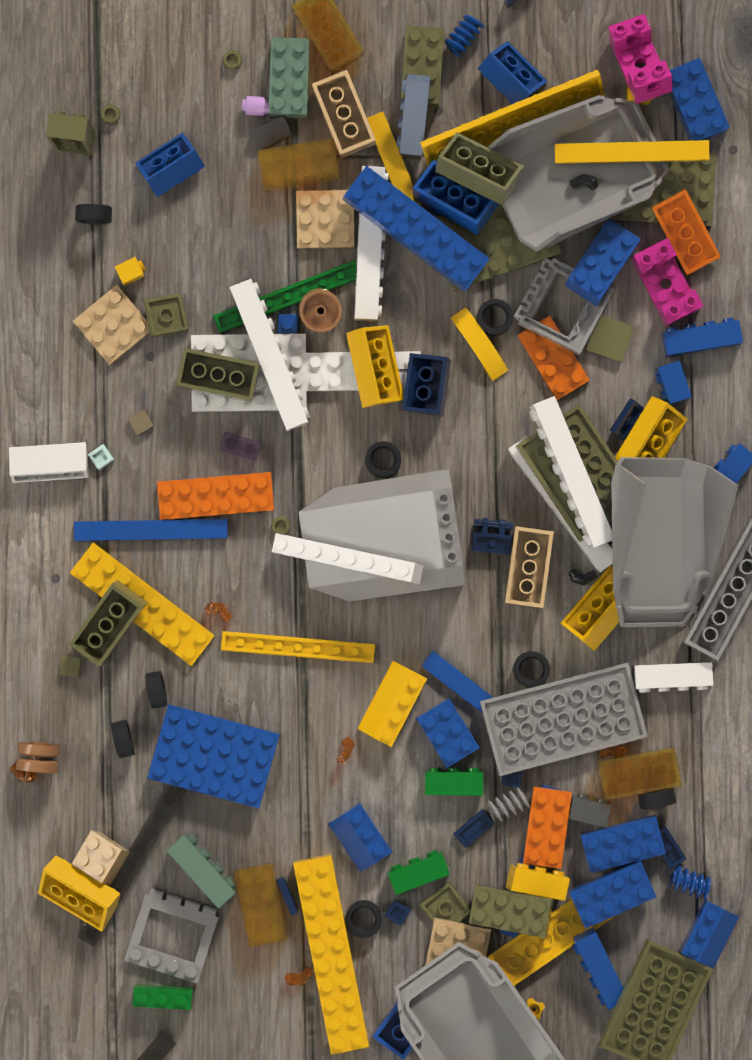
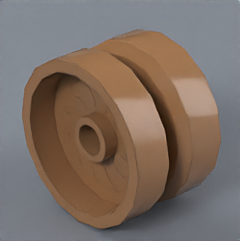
(312, 301)
(38, 755)

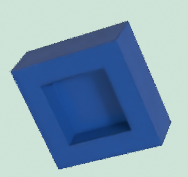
(287, 324)

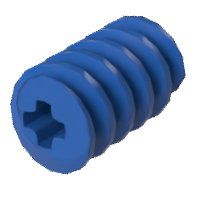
(463, 34)
(690, 881)

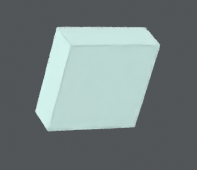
(101, 457)

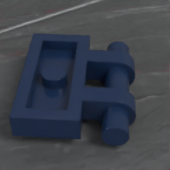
(492, 543)

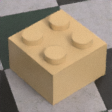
(100, 857)

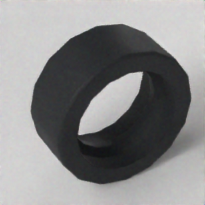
(93, 214)
(509, 317)
(379, 445)
(517, 666)
(156, 689)
(122, 738)
(657, 798)
(363, 933)

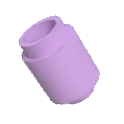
(255, 106)

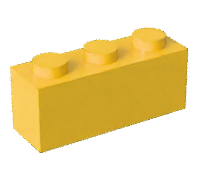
(537, 881)

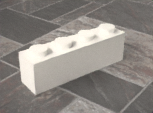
(673, 675)

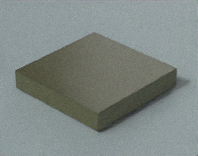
(166, 315)
(610, 338)
(446, 904)

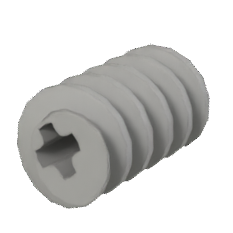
(507, 805)

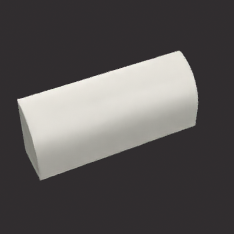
(48, 462)

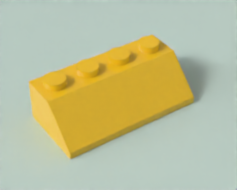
(375, 366)
(653, 431)
(595, 612)
(392, 703)
(78, 893)

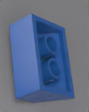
(511, 73)
(170, 164)
(360, 837)
(708, 934)

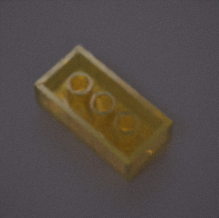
(328, 32)
(298, 164)
(639, 773)
(261, 904)

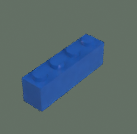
(702, 338)
(600, 968)

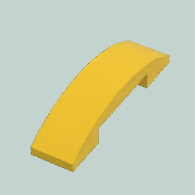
(479, 344)

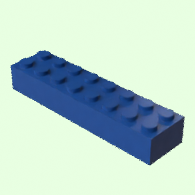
(415, 228)

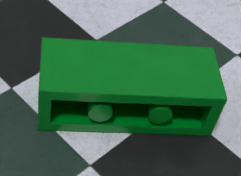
(454, 782)
(418, 872)
(163, 997)

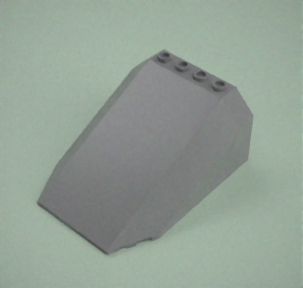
(543, 202)
(392, 518)
(666, 537)
(469, 1011)

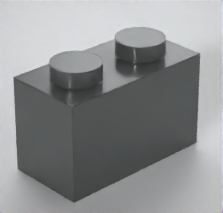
(589, 811)

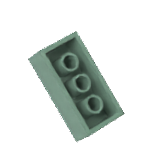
(289, 77)
(202, 869)

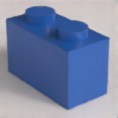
(673, 383)
(736, 463)

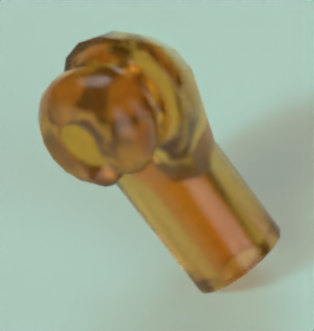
(218, 608)
(618, 751)
(346, 752)
(23, 776)
(298, 979)

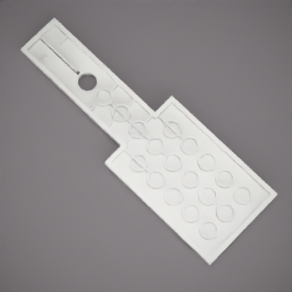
(311, 371)

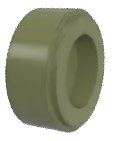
(232, 60)
(110, 114)
(280, 525)

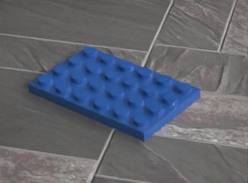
(213, 756)

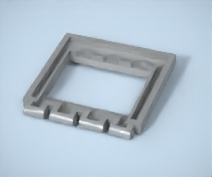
(533, 300)
(164, 962)

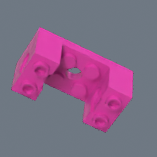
(633, 44)
(659, 264)

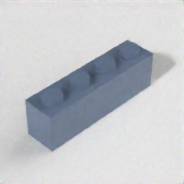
(414, 114)

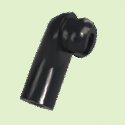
(589, 180)
(582, 579)

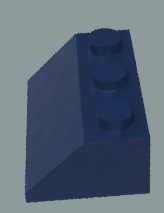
(426, 384)

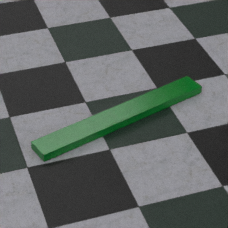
(291, 294)

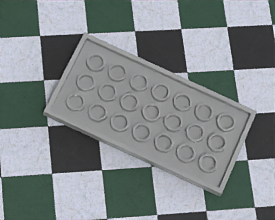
(563, 719)

